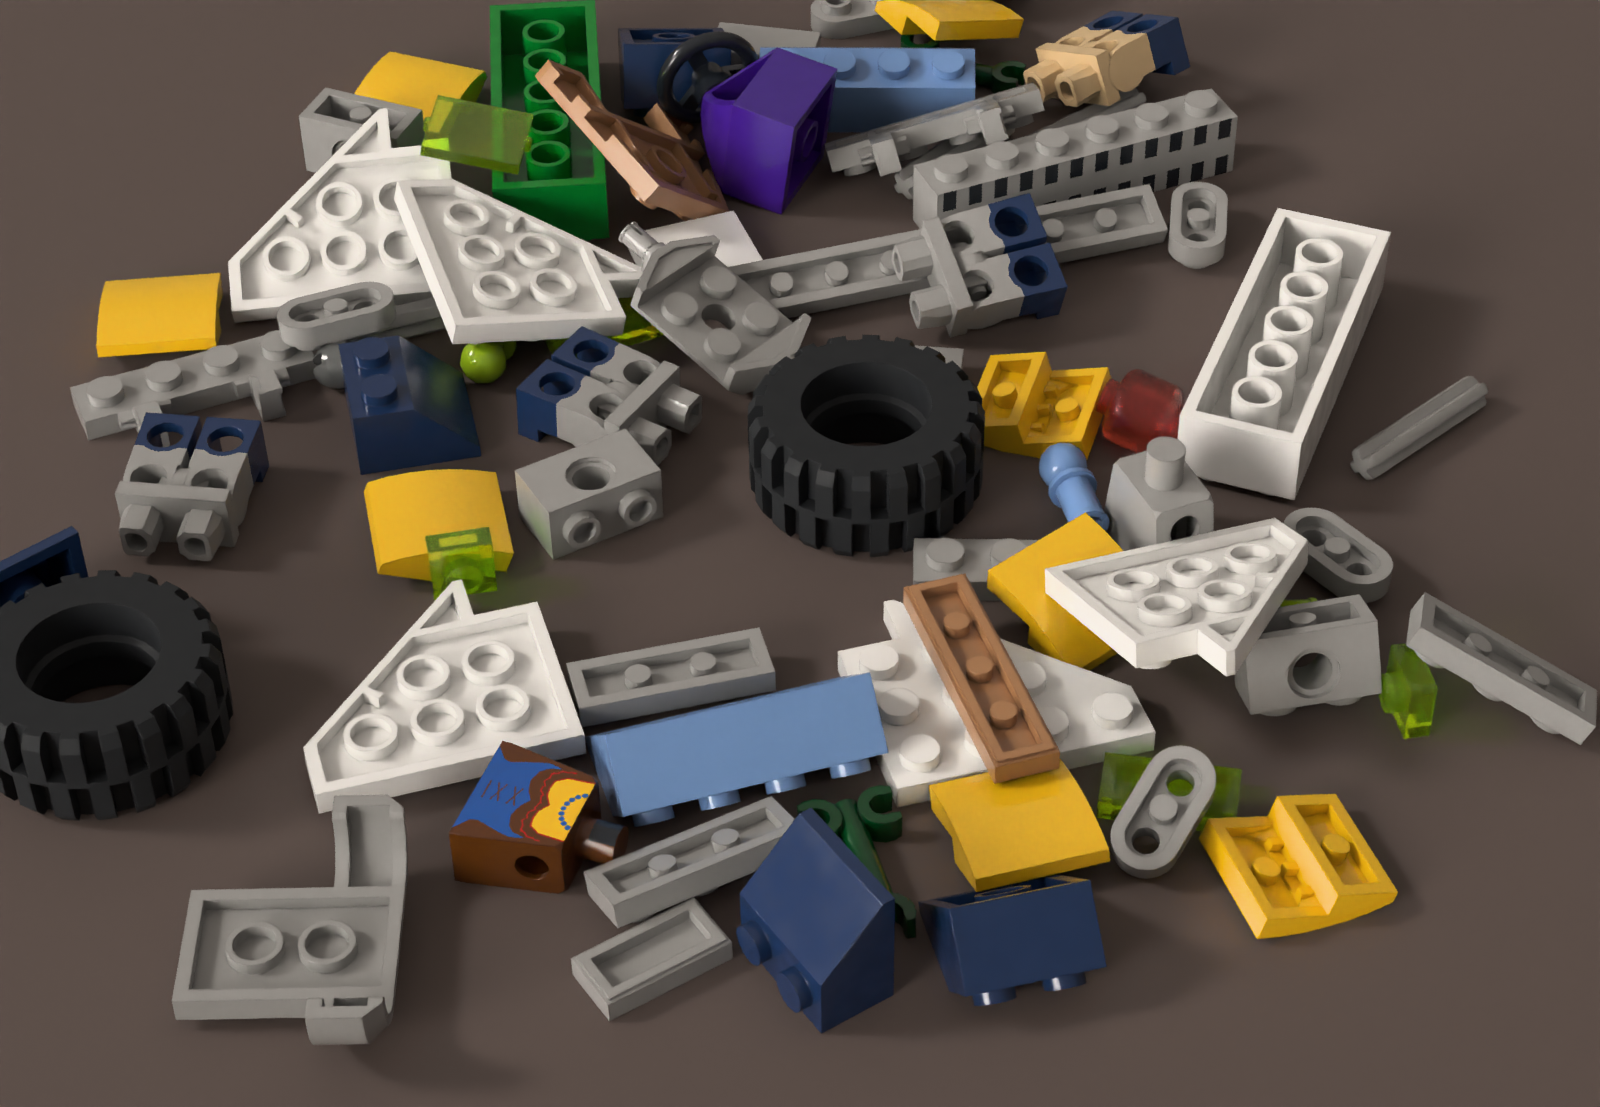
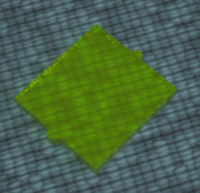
(477, 134)

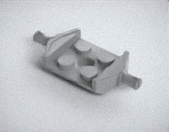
(688, 285)

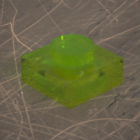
(462, 556)
(1408, 692)

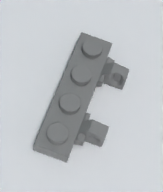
(957, 123)
(193, 383)

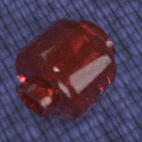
(1139, 410)

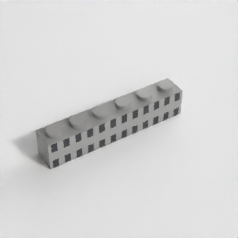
(1140, 146)

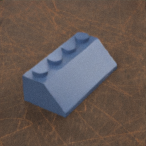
(892, 82)
(739, 746)

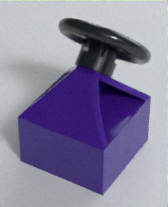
(757, 118)

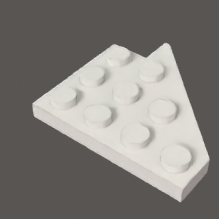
(337, 229)
(508, 272)
(1185, 594)
(447, 704)
(929, 739)

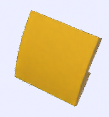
(951, 18)
(419, 81)
(159, 315)
(1038, 406)
(432, 503)
(1021, 587)
(1018, 827)
(1297, 866)

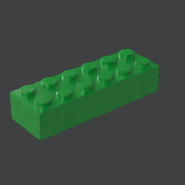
(564, 171)

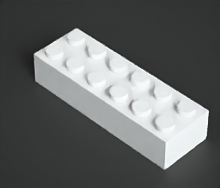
(1283, 353)

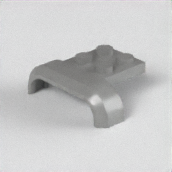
(307, 949)

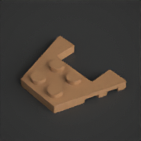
(652, 159)

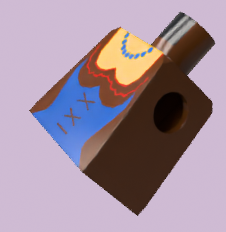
(531, 825)

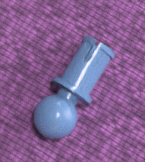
(1071, 483)

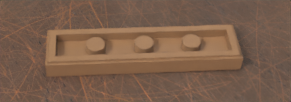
(981, 679)

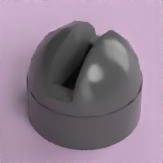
(329, 367)

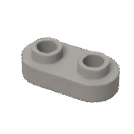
(846, 18)
(1198, 224)
(336, 315)
(1342, 555)
(1160, 814)

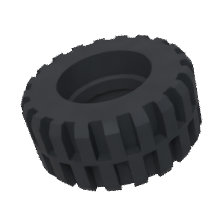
(866, 494)
(124, 746)

